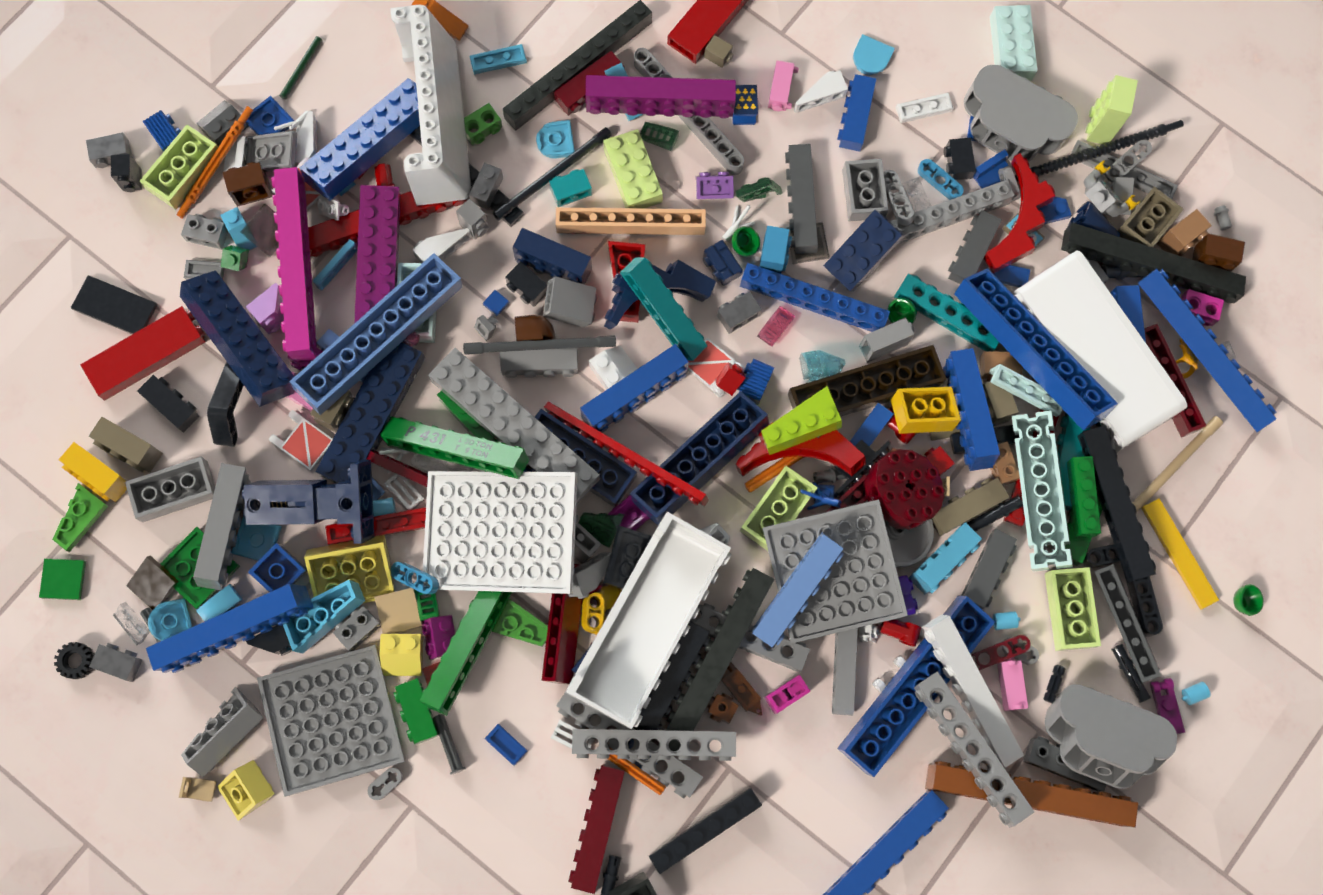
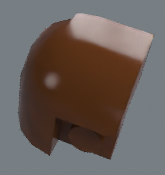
(533, 328)

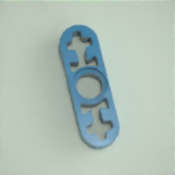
(940, 172)
(421, 578)

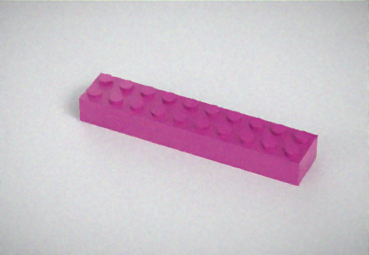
(294, 265)

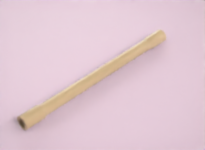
(1212, 426)

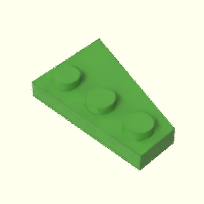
(81, 515)
(520, 625)

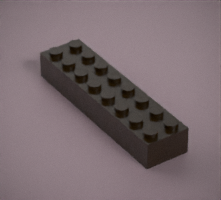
(875, 382)

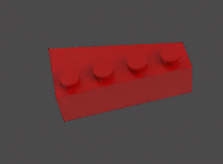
(620, 256)

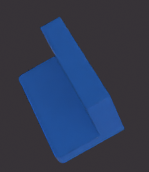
(987, 172)

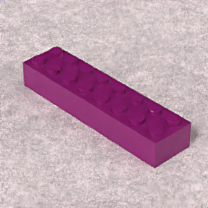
(660, 96)
(377, 245)

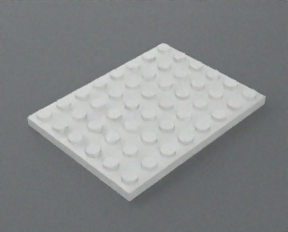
(501, 531)

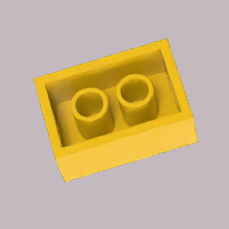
(925, 410)
(93, 473)

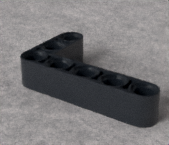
(222, 406)
(1137, 598)

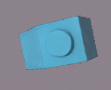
(235, 223)

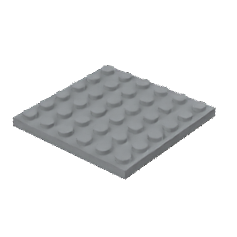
(861, 585)
(330, 720)

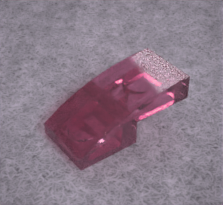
(776, 326)

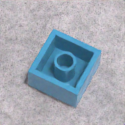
(775, 249)

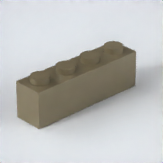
(969, 506)

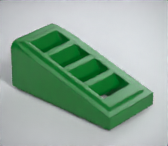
(436, 613)

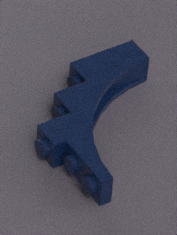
(677, 278)

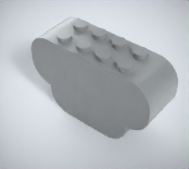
(1017, 114)
(1108, 736)

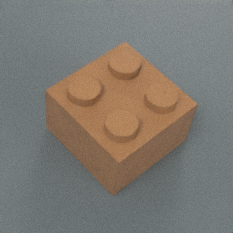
(1185, 234)

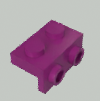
(633, 516)
(438, 635)

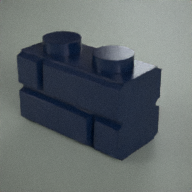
(722, 263)

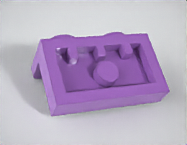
(714, 186)

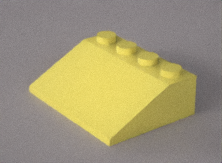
(345, 561)

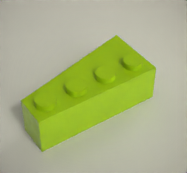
(806, 421)

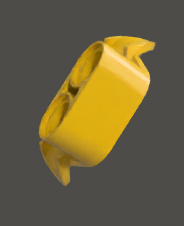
(605, 600)

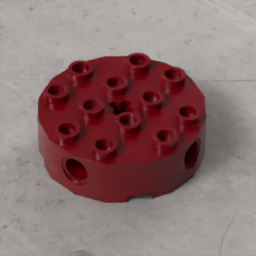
(906, 488)

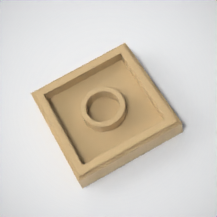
(398, 611)

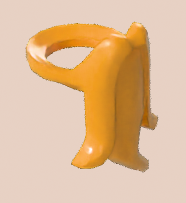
(1188, 357)

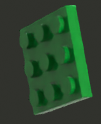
(182, 565)

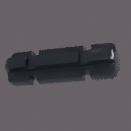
(1054, 683)

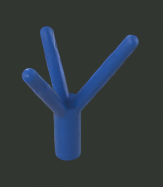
(824, 499)

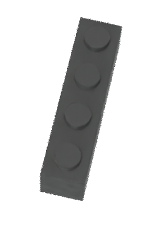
(975, 247)
(989, 567)

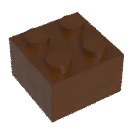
(247, 184)
(1219, 252)

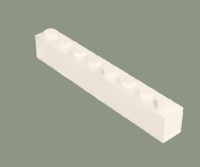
(971, 688)

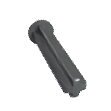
(448, 744)

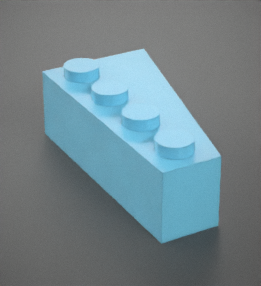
(945, 558)
(328, 611)

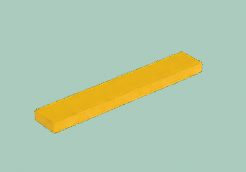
(1180, 554)

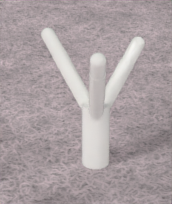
(293, 124)
(735, 223)
(384, 451)

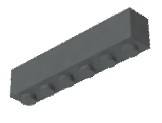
(802, 199)
(1128, 623)

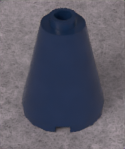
(1092, 218)

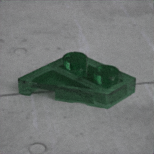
(758, 190)
(601, 526)

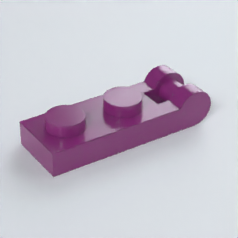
(1167, 704)

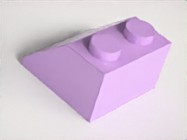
(267, 309)

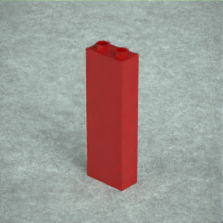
(701, 24)
(143, 353)

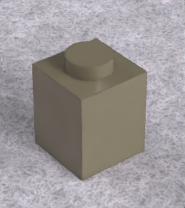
(718, 51)

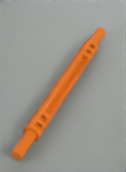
(214, 162)

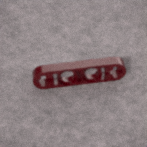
(398, 467)
(995, 658)

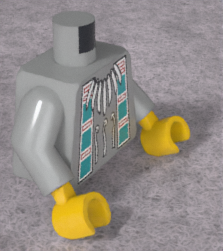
(1102, 195)

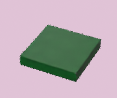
(62, 579)

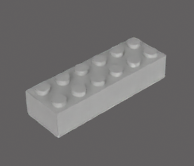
(221, 527)

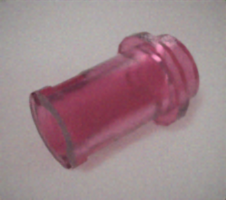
(412, 339)

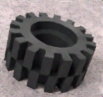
(64, 654)

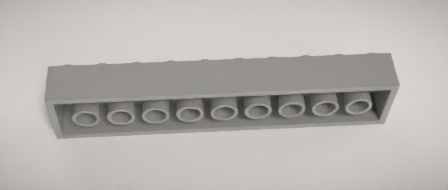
(508, 419)

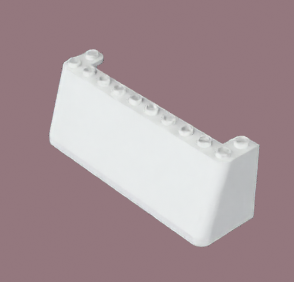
(443, 167)
(1099, 335)
(648, 620)

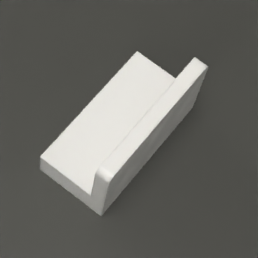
(237, 154)

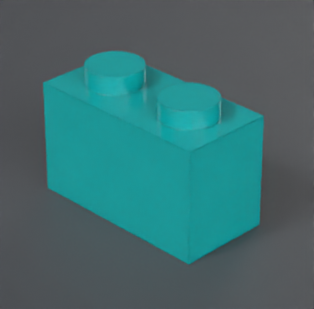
(570, 187)

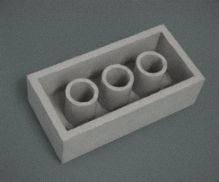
(171, 489)

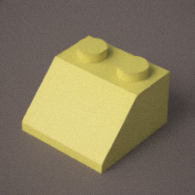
(401, 654)
(245, 789)

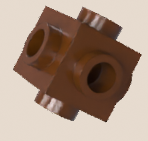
(729, 708)

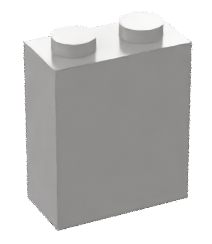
(570, 302)
(887, 339)

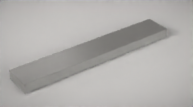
(1143, 180)

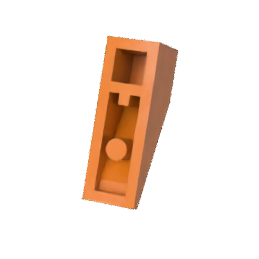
(450, 22)

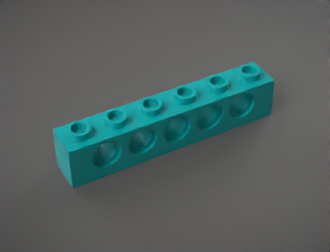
(939, 314)

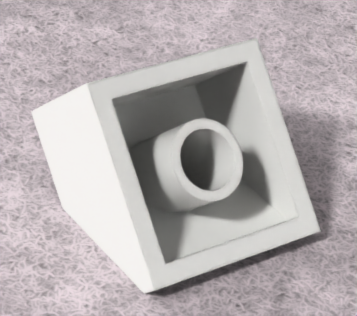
(611, 366)

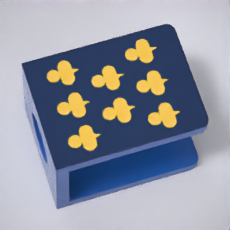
(745, 105)

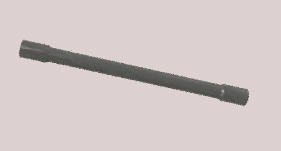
(479, 347)

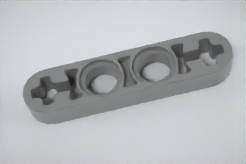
(1121, 167)
(898, 197)

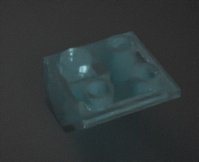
(820, 364)

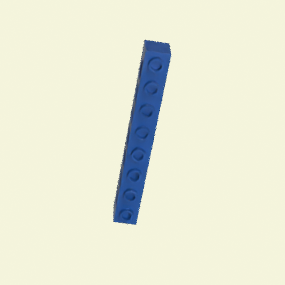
(813, 298)

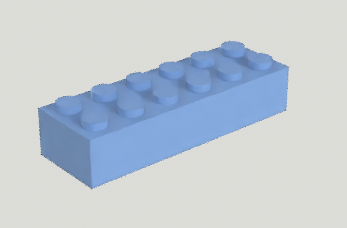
(797, 589)

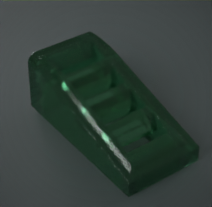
(663, 143)

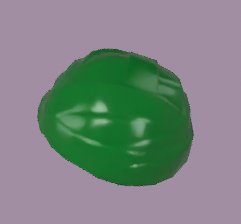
(745, 241)
(900, 309)
(1248, 600)

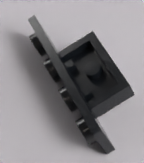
(870, 457)

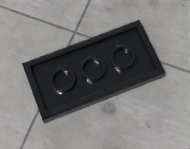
(113, 305)

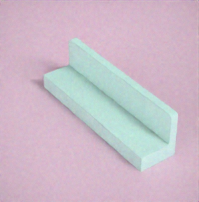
(1024, 389)

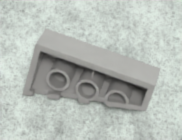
(539, 362)
(222, 733)

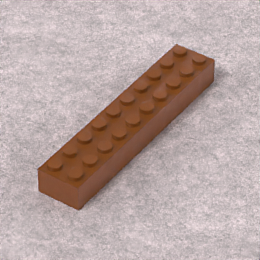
(1040, 795)

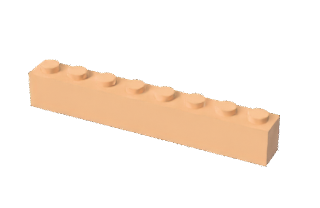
(631, 221)

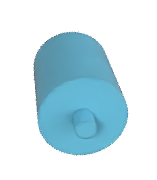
(384, 506)
(1006, 620)
(1195, 693)

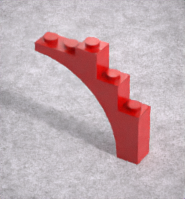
(1030, 219)
(828, 447)

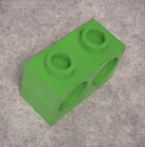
(477, 121)

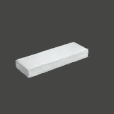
(924, 108)

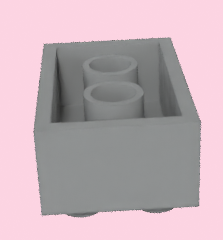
(864, 188)

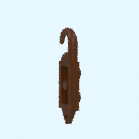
(741, 690)

